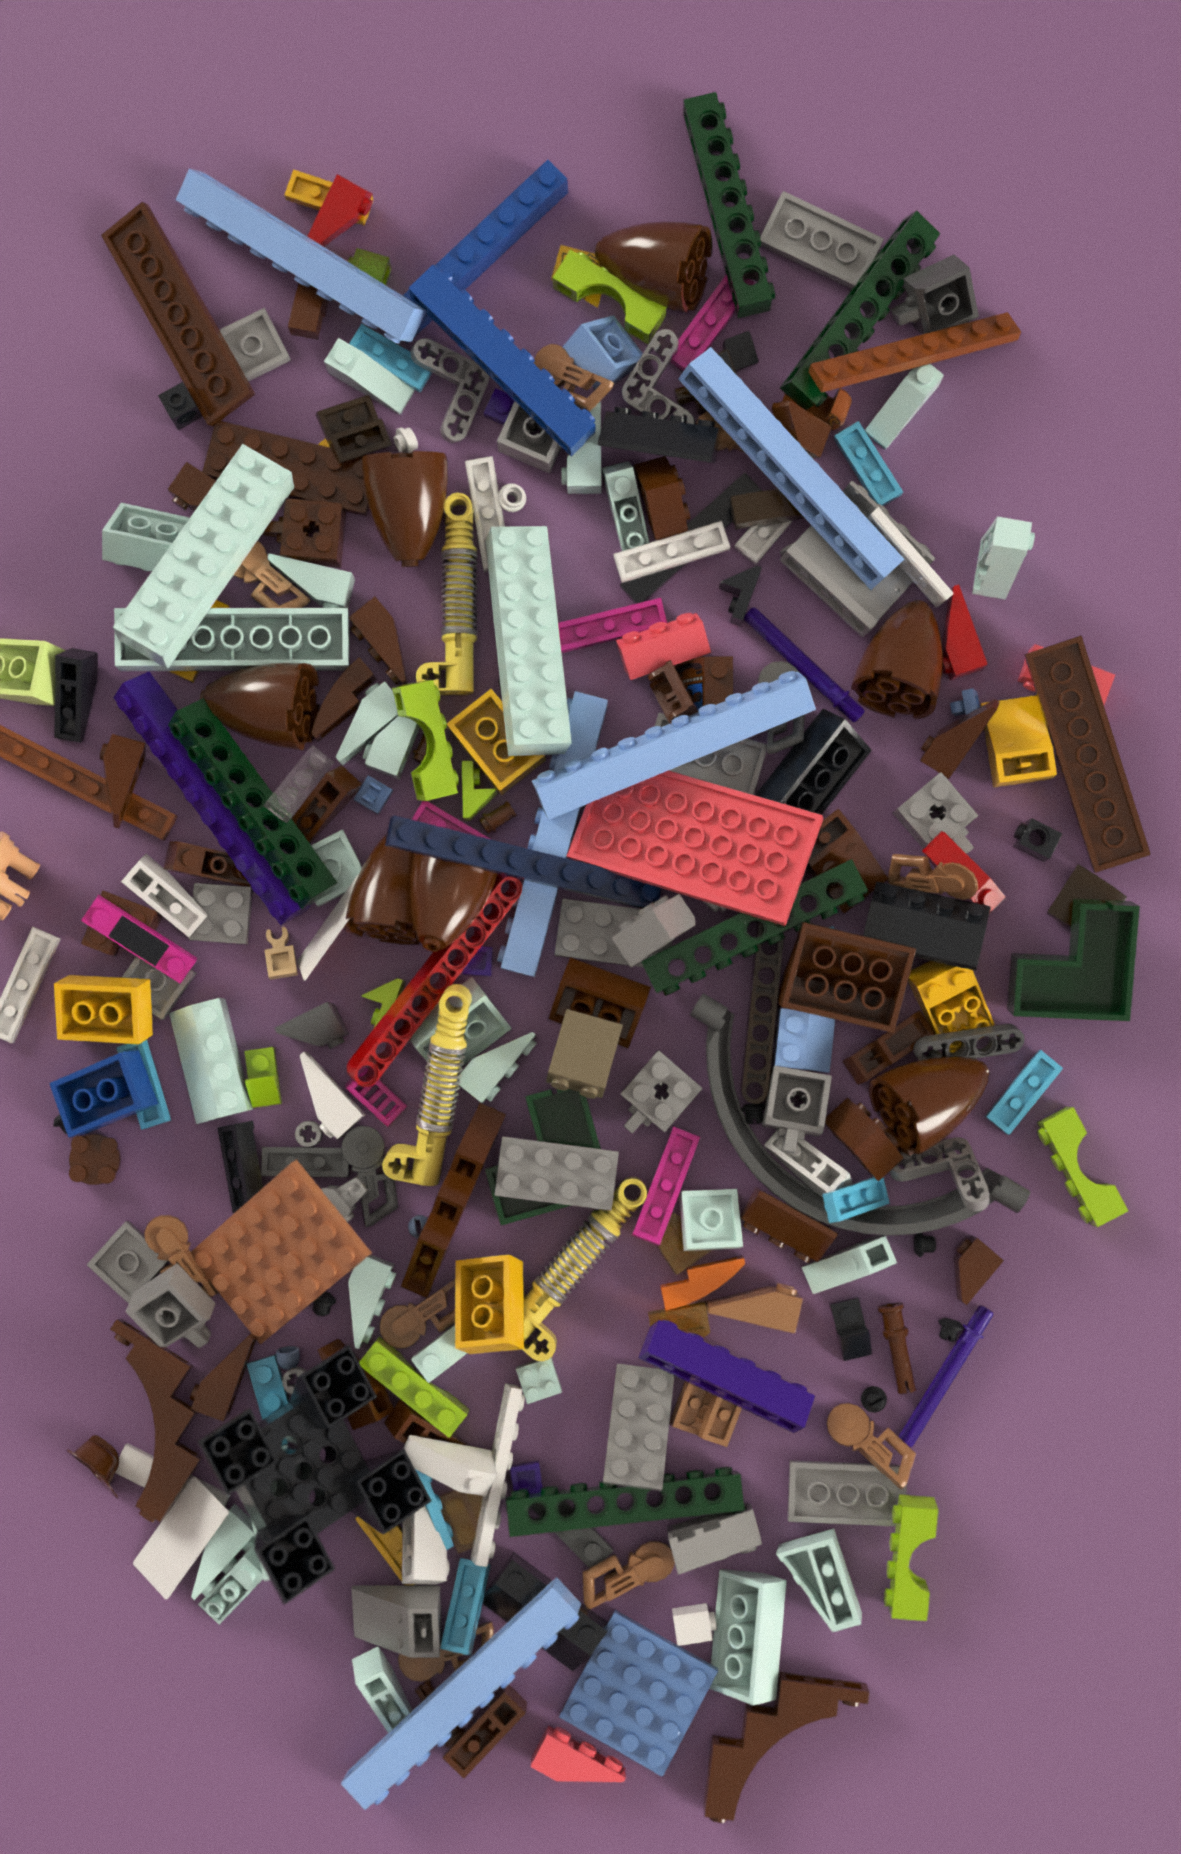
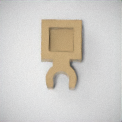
(281, 958)

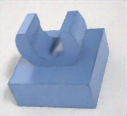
(968, 704)
(373, 795)

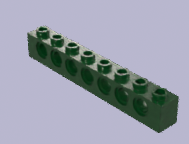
(708, 111)
(911, 232)
(251, 789)
(658, 965)
(727, 1500)

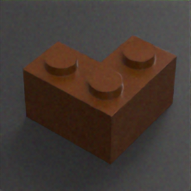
(662, 497)
(144, 914)
(864, 1138)

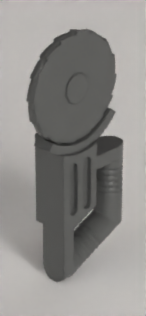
(769, 674)
(364, 1151)

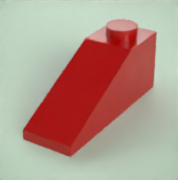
(340, 210)
(960, 641)
(945, 850)

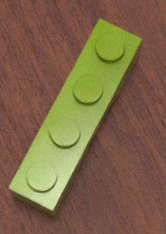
(580, 278)
(435, 774)
(1063, 1135)
(404, 1381)
(915, 1524)

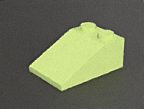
(28, 671)

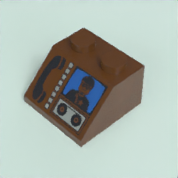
(708, 679)

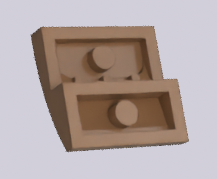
(705, 1415)

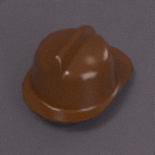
(100, 1459)

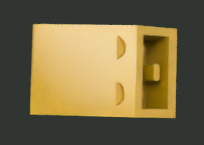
(1019, 743)
(949, 999)

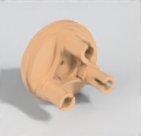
(12, 857)

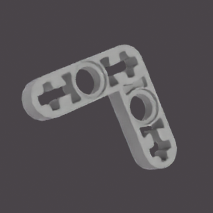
(460, 377)
(649, 394)
(954, 1163)

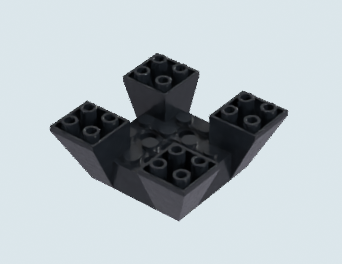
(250, 1457)

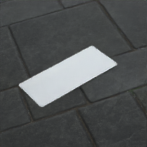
(325, 935)
(180, 1537)

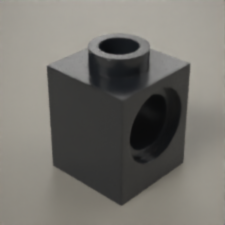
(180, 406)
(1049, 839)

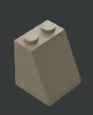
(584, 1054)

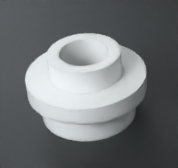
(405, 440)
(517, 492)

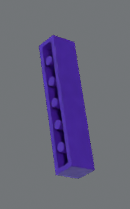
(727, 1376)

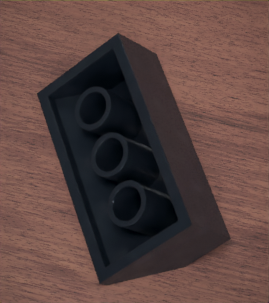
(660, 436)
(818, 766)
(934, 924)
(521, 1582)

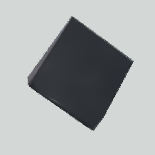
(741, 350)

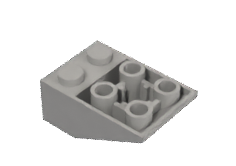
(399, 1618)

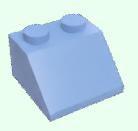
(603, 349)
(803, 1041)

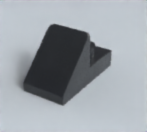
(742, 586)
(851, 1329)

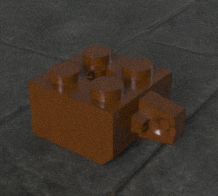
(301, 519)

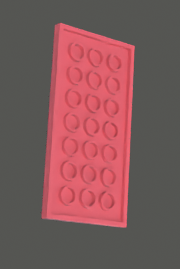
(701, 843)

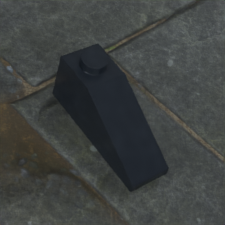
(74, 692)

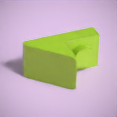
(473, 799)
(386, 995)
(262, 1077)

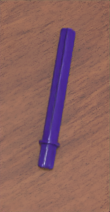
(804, 665)
(946, 1375)

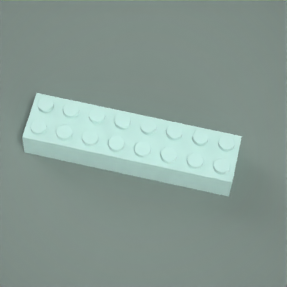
(204, 556)
(254, 637)
(527, 641)

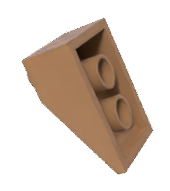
(764, 1306)

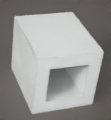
(693, 1624)

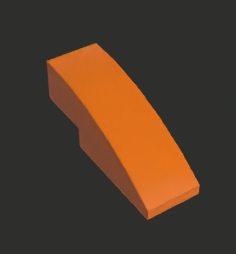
(700, 1282)

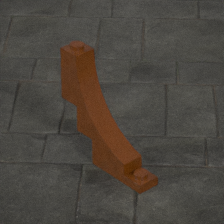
(452, 1199)
(161, 1376)
(797, 1703)

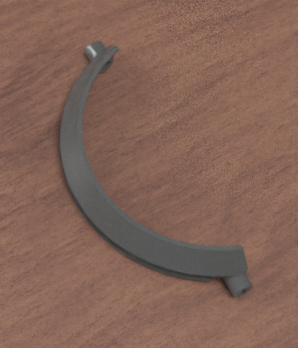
(881, 1221)

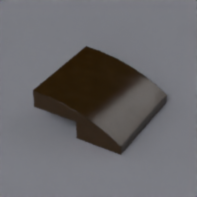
(353, 429)
(1081, 885)

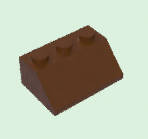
(600, 995)
(787, 1226)

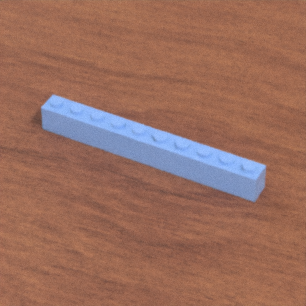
(301, 256)
(790, 468)
(673, 744)
(554, 836)
(461, 1693)

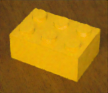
(483, 736)
(103, 1009)
(489, 1304)

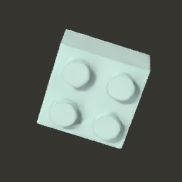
(538, 1380)

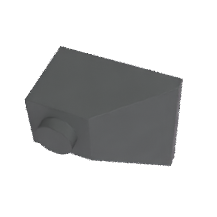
(317, 1026)

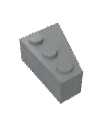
(713, 1538)

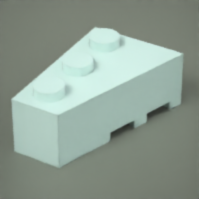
(1001, 556)
(823, 1575)

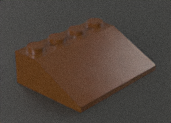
(846, 977)

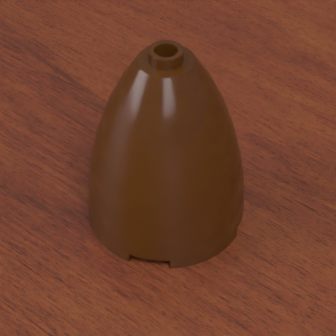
(660, 261)
(406, 500)
(902, 664)
(267, 703)
(382, 897)
(446, 899)
(927, 1099)

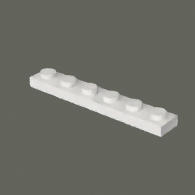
(489, 1516)

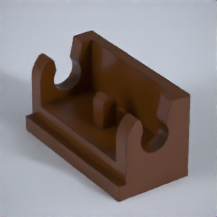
(671, 692)

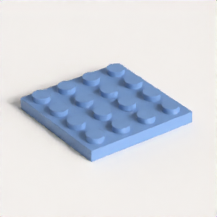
(638, 1693)

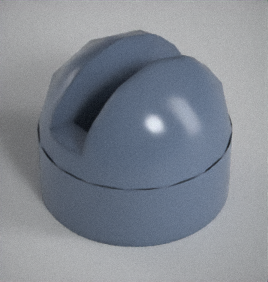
(412, 1225)
(288, 1357)

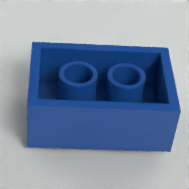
(103, 1093)

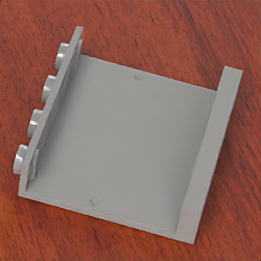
(837, 583)

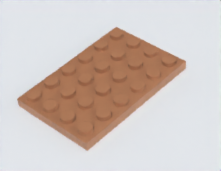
(279, 1252)

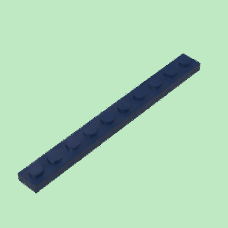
(517, 862)

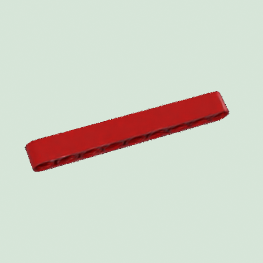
(430, 994)

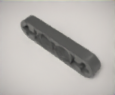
(969, 1039)

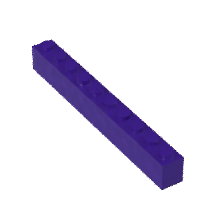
(150, 714)

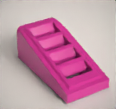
(397, 1109)

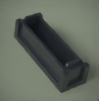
(240, 1162)

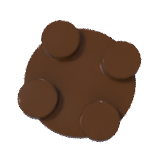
(94, 1159)

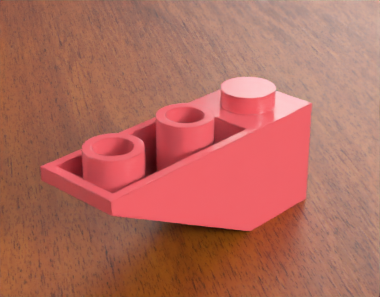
(569, 1760)

